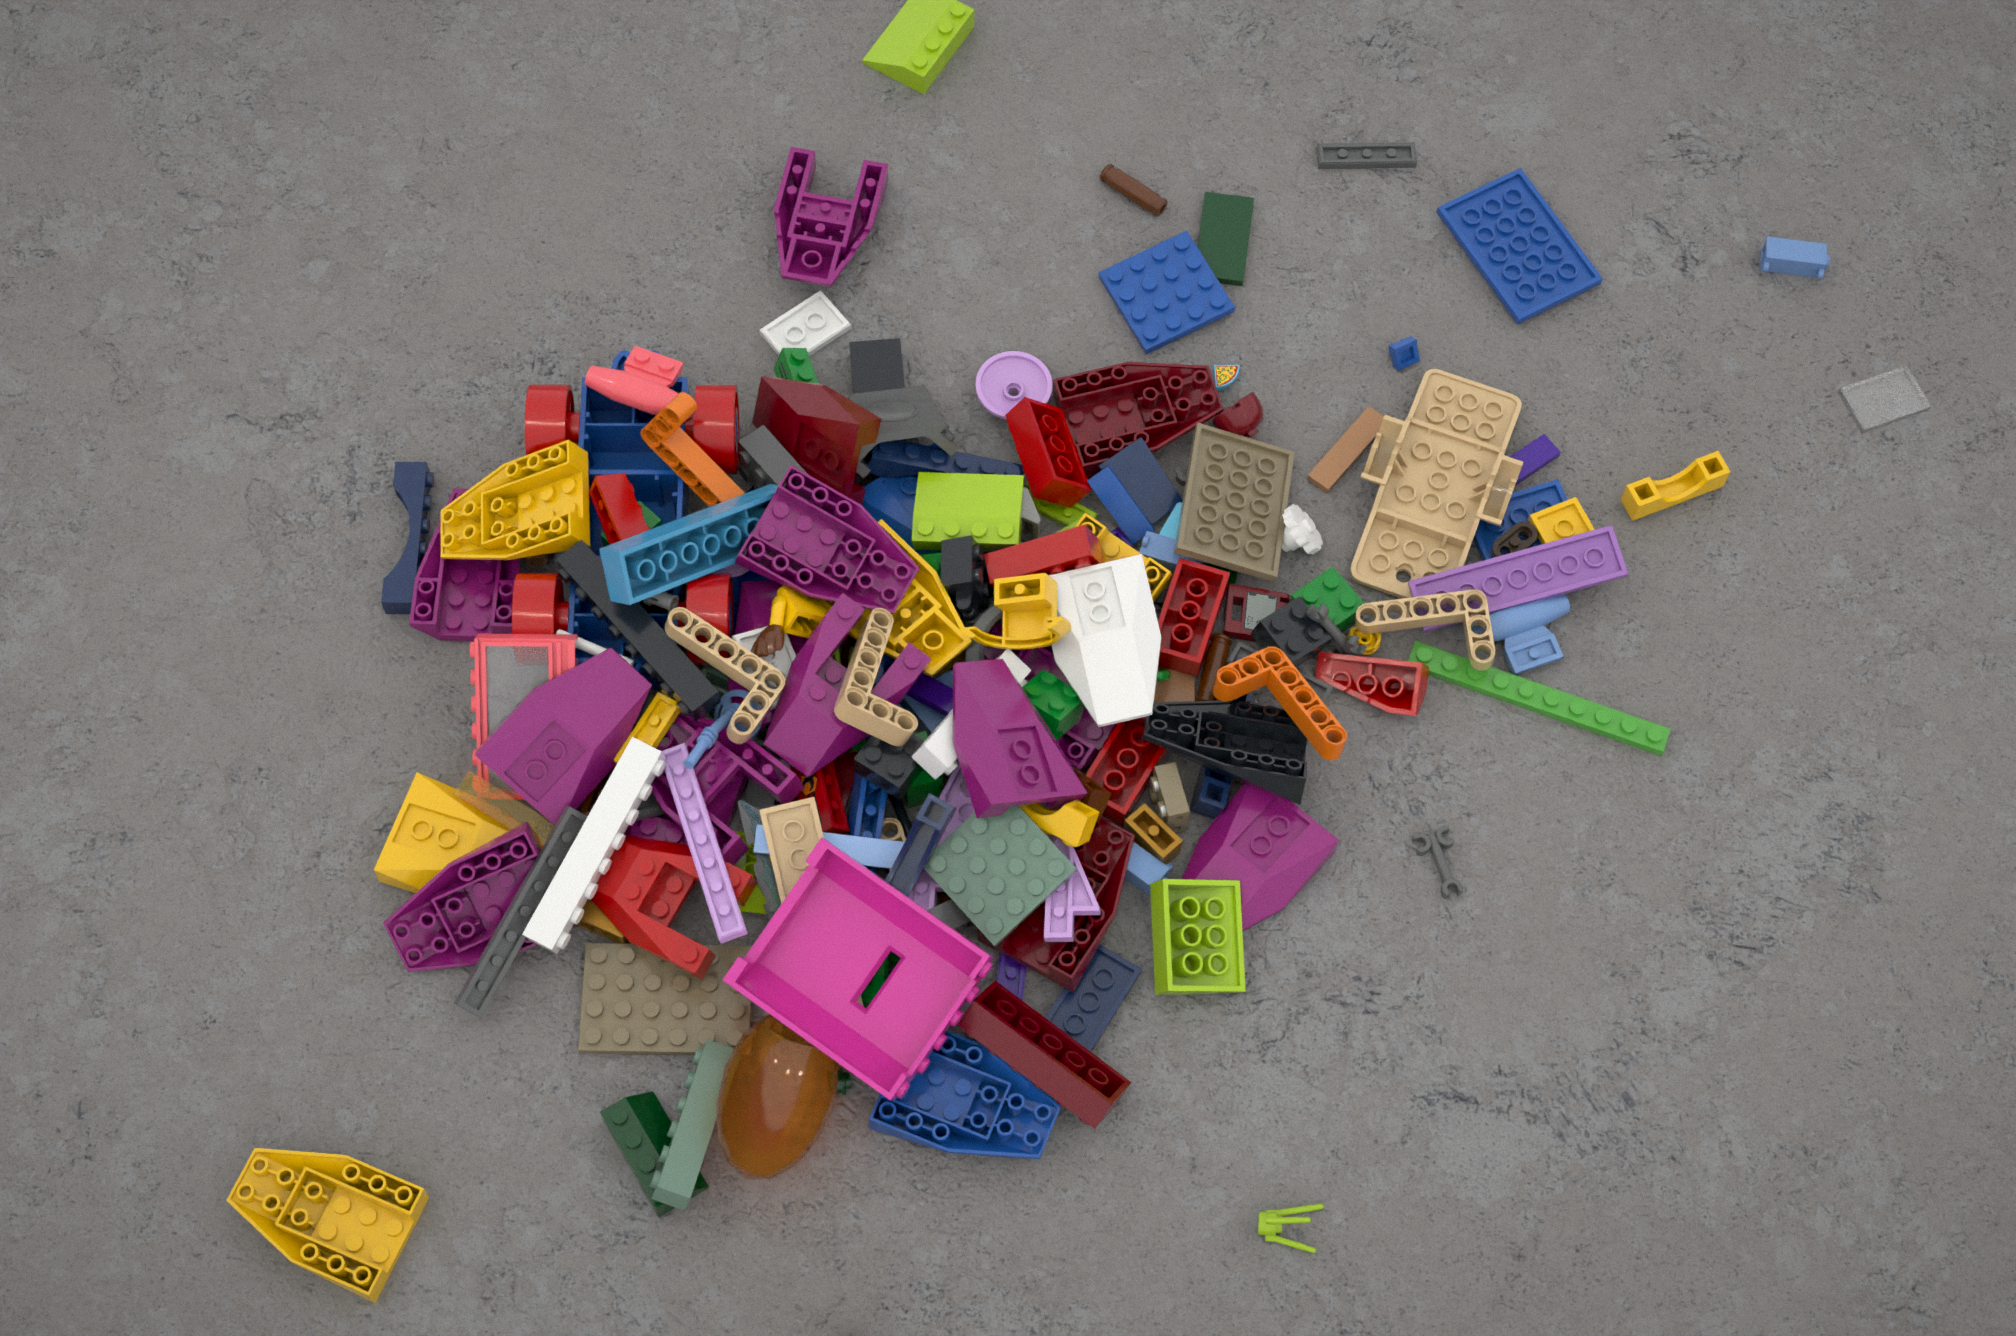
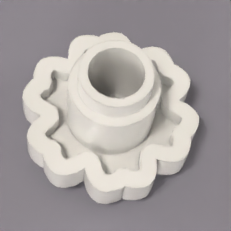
(1300, 531)

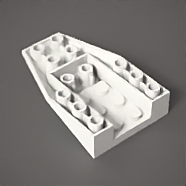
(1112, 639)

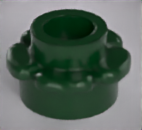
(843, 1081)

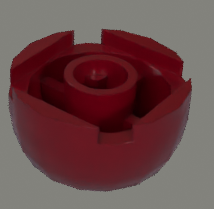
(1241, 417)

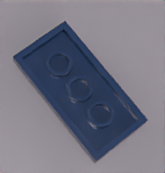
(1096, 998)

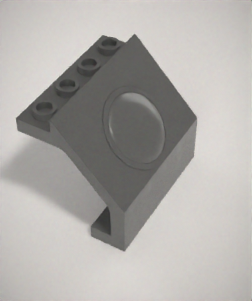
(904, 415)

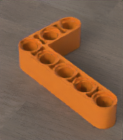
(684, 455)
(1275, 671)

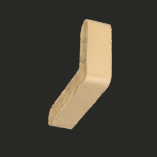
(1436, 616)
(731, 667)
(856, 703)

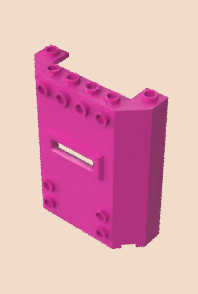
(827, 950)

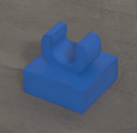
(1404, 353)

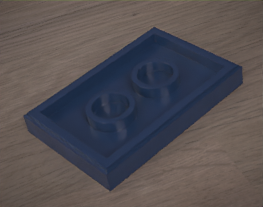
(1144, 479)

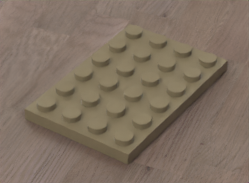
(1234, 502)
(653, 1008)

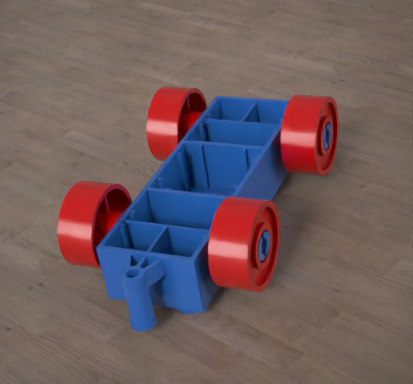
(615, 446)

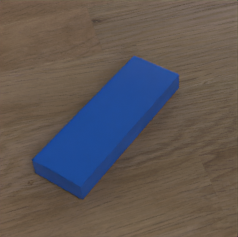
(1120, 504)

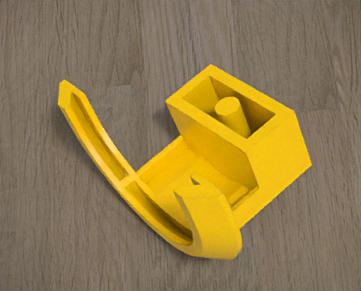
(1028, 614)

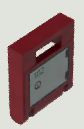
(1255, 606)

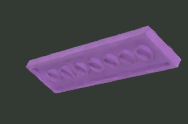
(1531, 573)

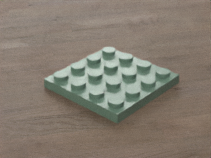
(999, 870)

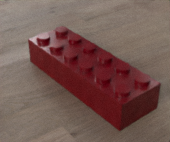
(1044, 1054)

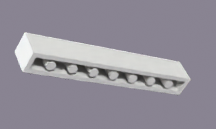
(594, 846)

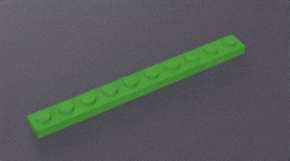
(1542, 699)

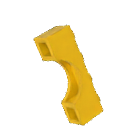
(1655, 495)
(1071, 823)

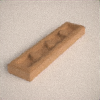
(1346, 450)

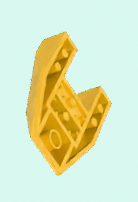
(922, 617)

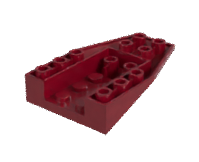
(1132, 401)
(817, 429)
(1105, 866)

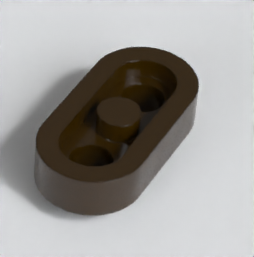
(1510, 539)

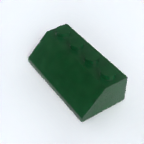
(640, 1133)

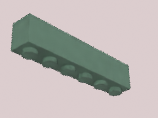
(693, 1129)

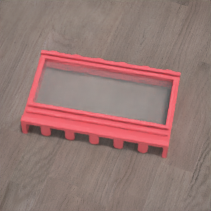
(505, 675)

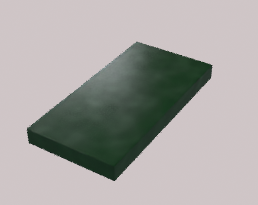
(1226, 235)

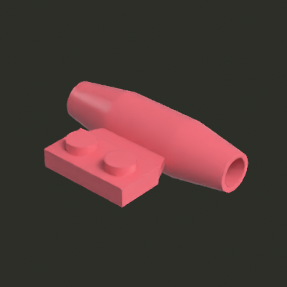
(641, 384)

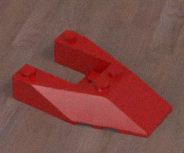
(648, 890)

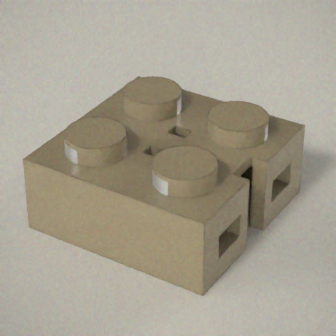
(1169, 797)

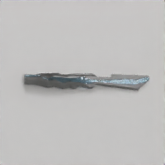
(763, 867)

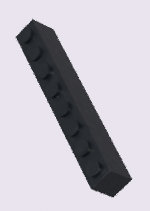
(640, 633)

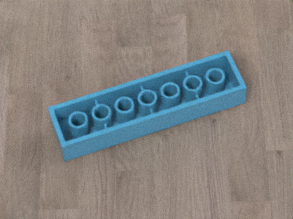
(682, 548)

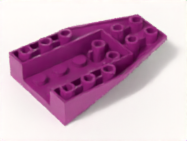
(826, 546)
(567, 733)
(1005, 743)
(1265, 847)
(463, 904)

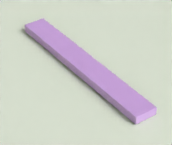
(703, 845)

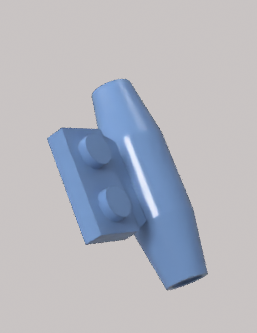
(1524, 633)

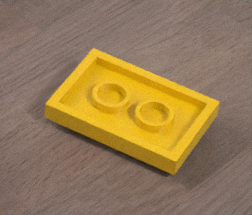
(1560, 521)

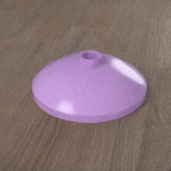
(1008, 374)

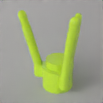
(1272, 1220)

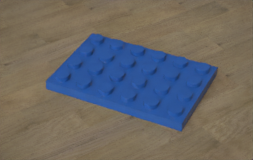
(1519, 245)

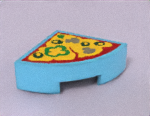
(1225, 375)

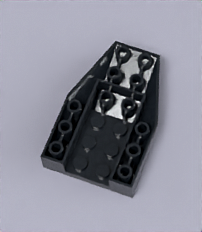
(1235, 740)

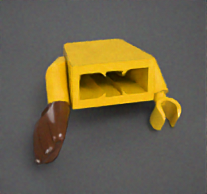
(790, 614)

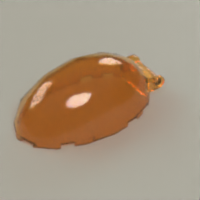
(773, 1100)

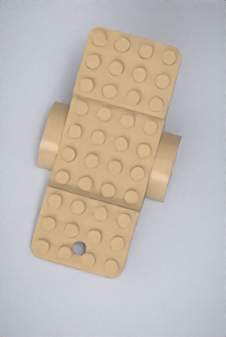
(1436, 480)

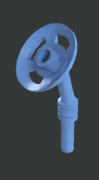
(710, 734)

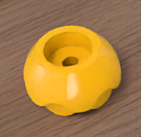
(1372, 640)

